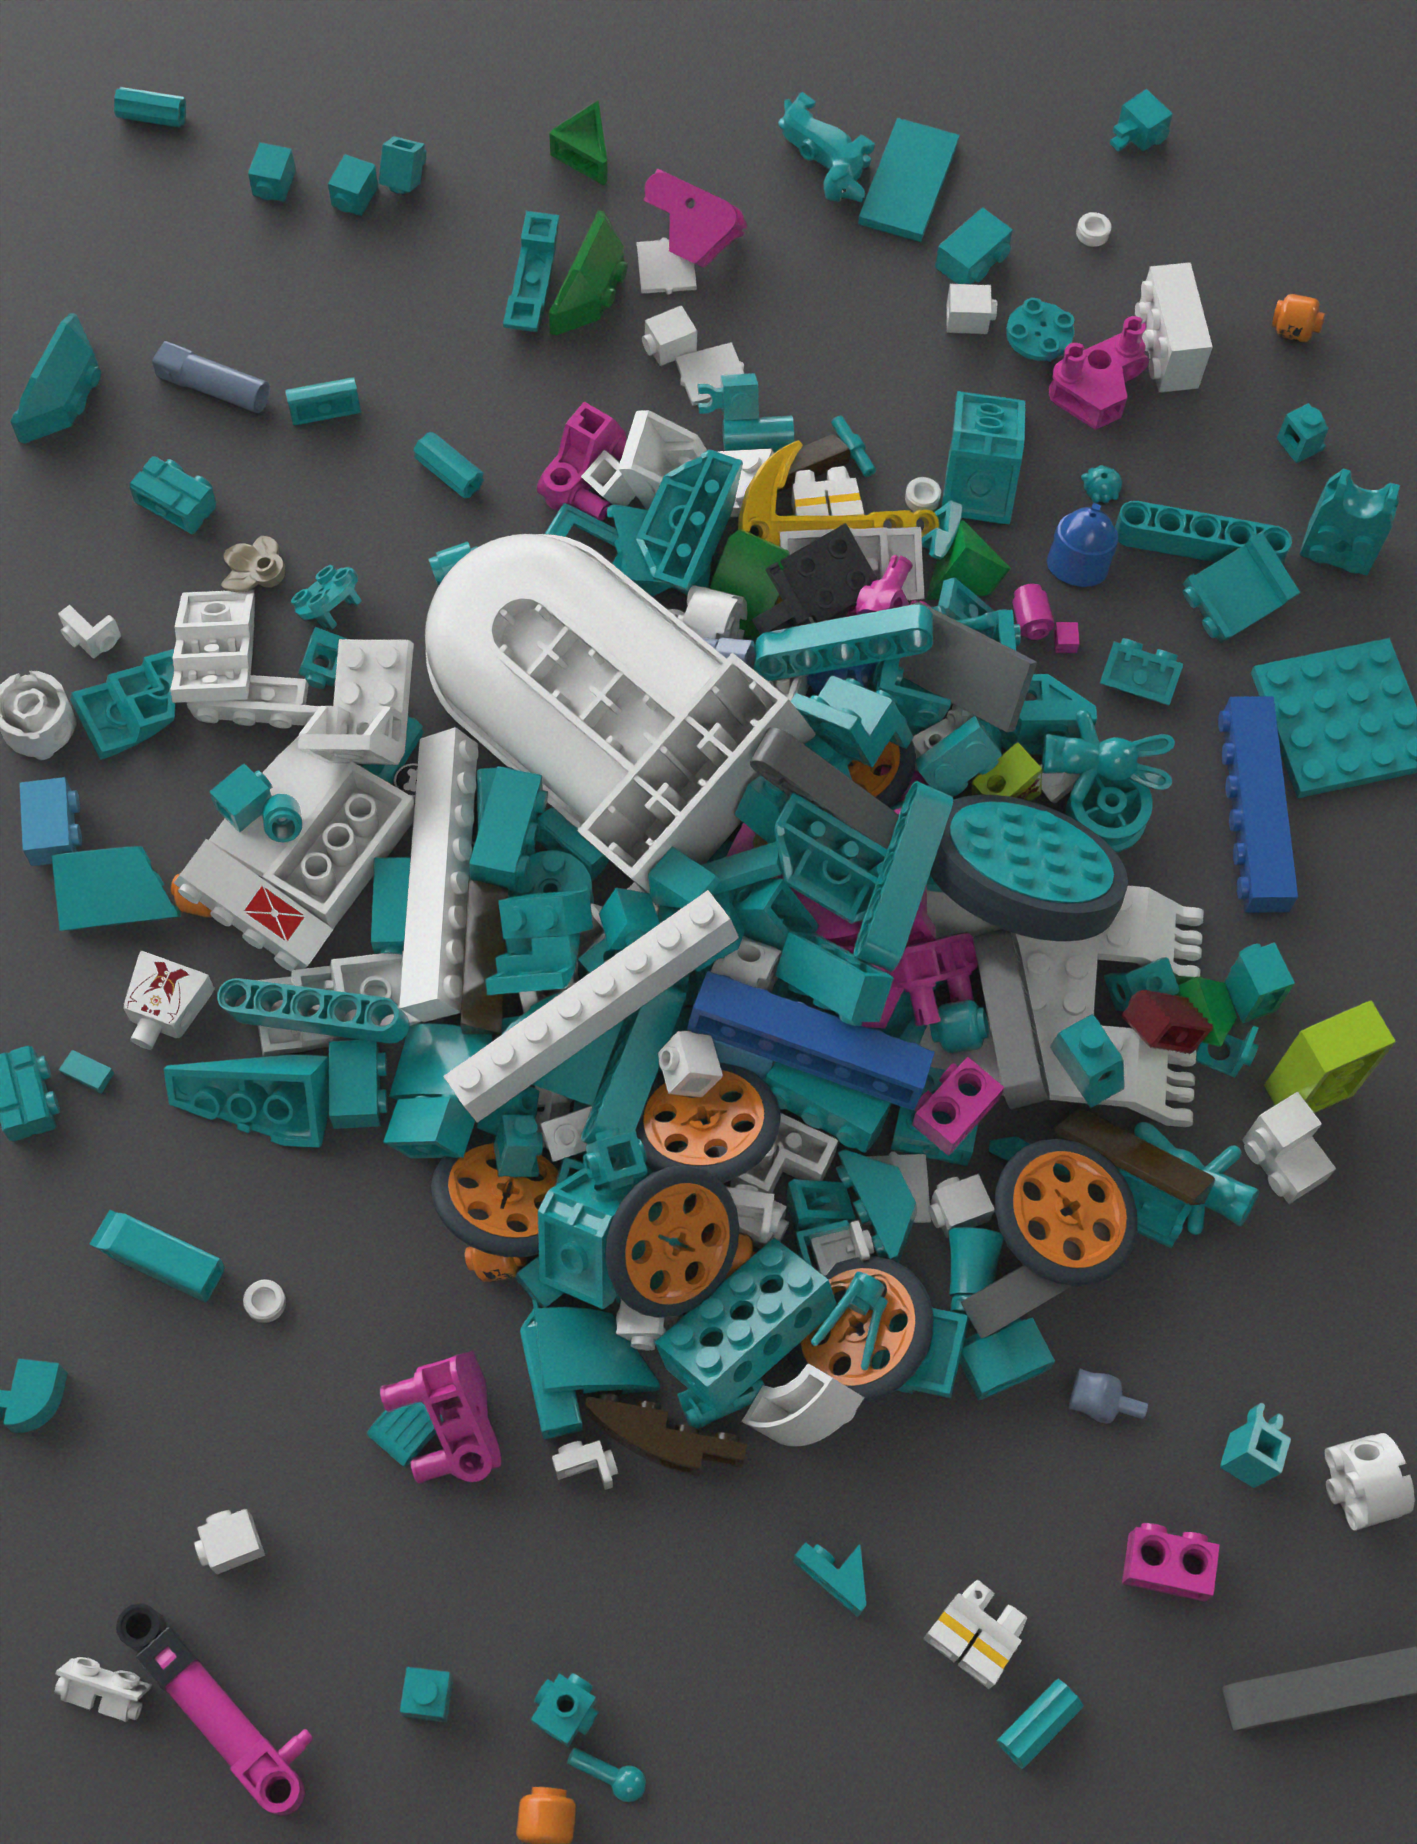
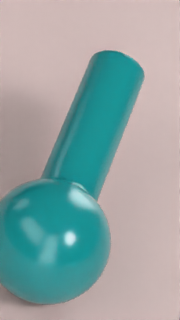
(627, 1782)

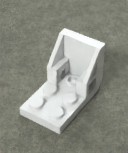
(661, 446)
(368, 705)

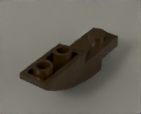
(646, 1434)

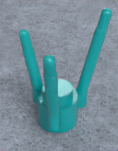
(861, 1295)

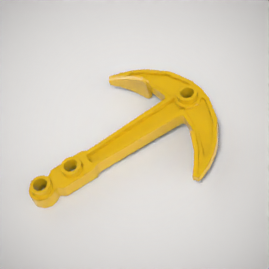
(760, 506)

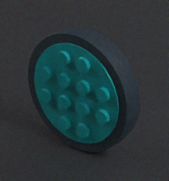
(1029, 869)

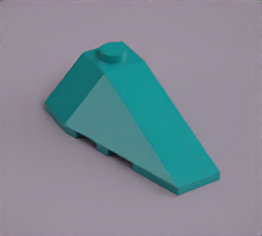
(268, 1095)

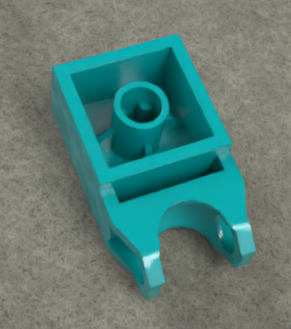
(1350, 524)

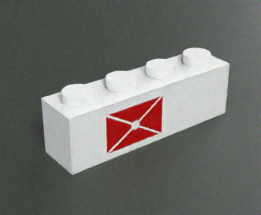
(252, 906)

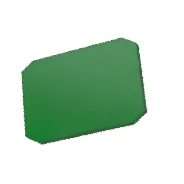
(744, 574)

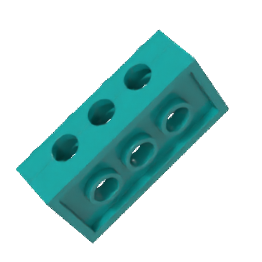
(746, 1325)

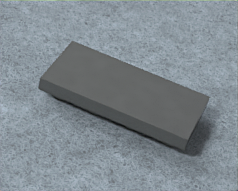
(972, 672)

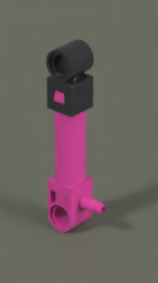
(213, 1712)

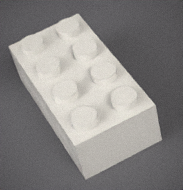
(339, 842)

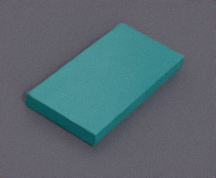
(908, 179)

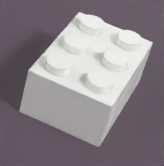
(1175, 327)

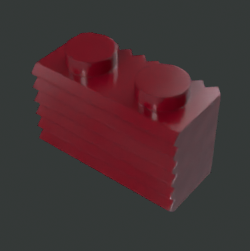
(1166, 1021)

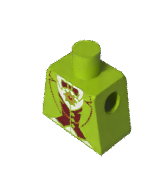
(1013, 776)

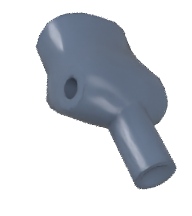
(1102, 1397)

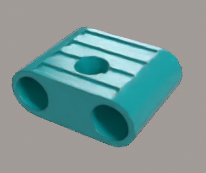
(403, 1432)

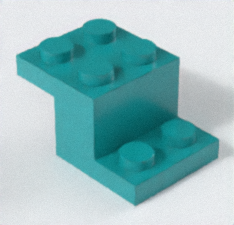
(854, 719)

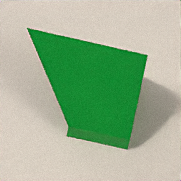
(581, 143)
(969, 562)
(1215, 1004)

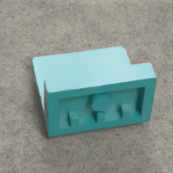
(918, 708)
(912, 1141)

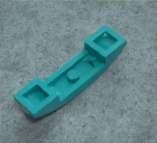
(533, 272)

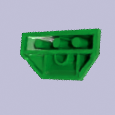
(590, 279)

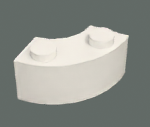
(803, 1409)

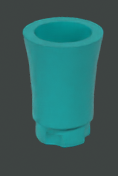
(973, 1262)

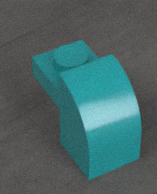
(33, 1395)

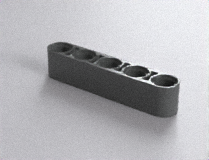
(800, 770)
(1011, 1018)
(1018, 1292)
(1322, 1689)

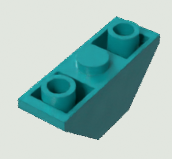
(882, 1201)

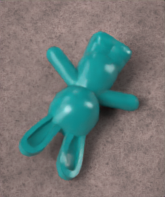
(1111, 758)
(1227, 1195)

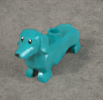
(827, 147)

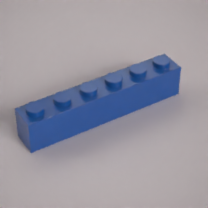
(1258, 805)
(811, 1040)

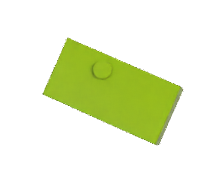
(1332, 1058)

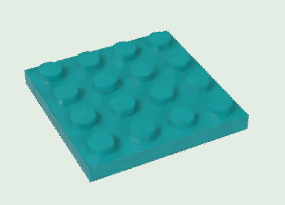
(1342, 716)

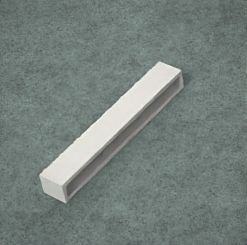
(439, 876)
(592, 1006)

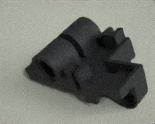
(817, 581)

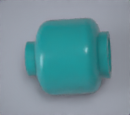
(961, 1027)

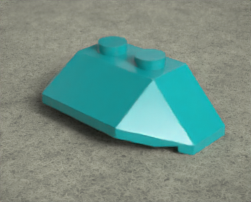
(57, 384)
(689, 518)
(827, 859)

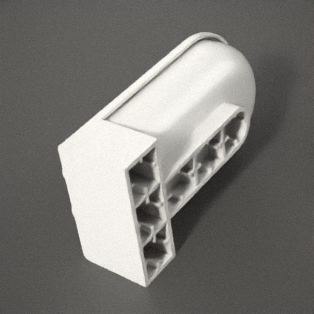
(601, 695)

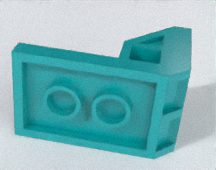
(985, 456)
(1054, 705)
(574, 1236)

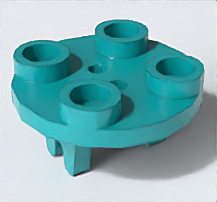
(1028, 321)
(325, 594)

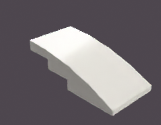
(877, 547)
(213, 646)
(290, 774)
(365, 975)

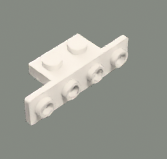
(269, 700)

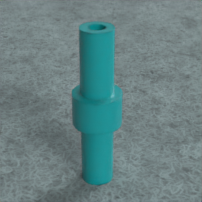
(855, 444)

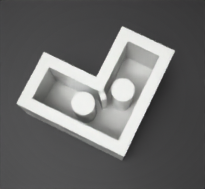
(1286, 1150)
(796, 1151)

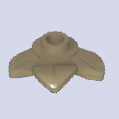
(253, 565)

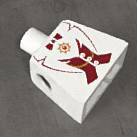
(164, 998)

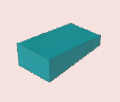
(86, 1071)

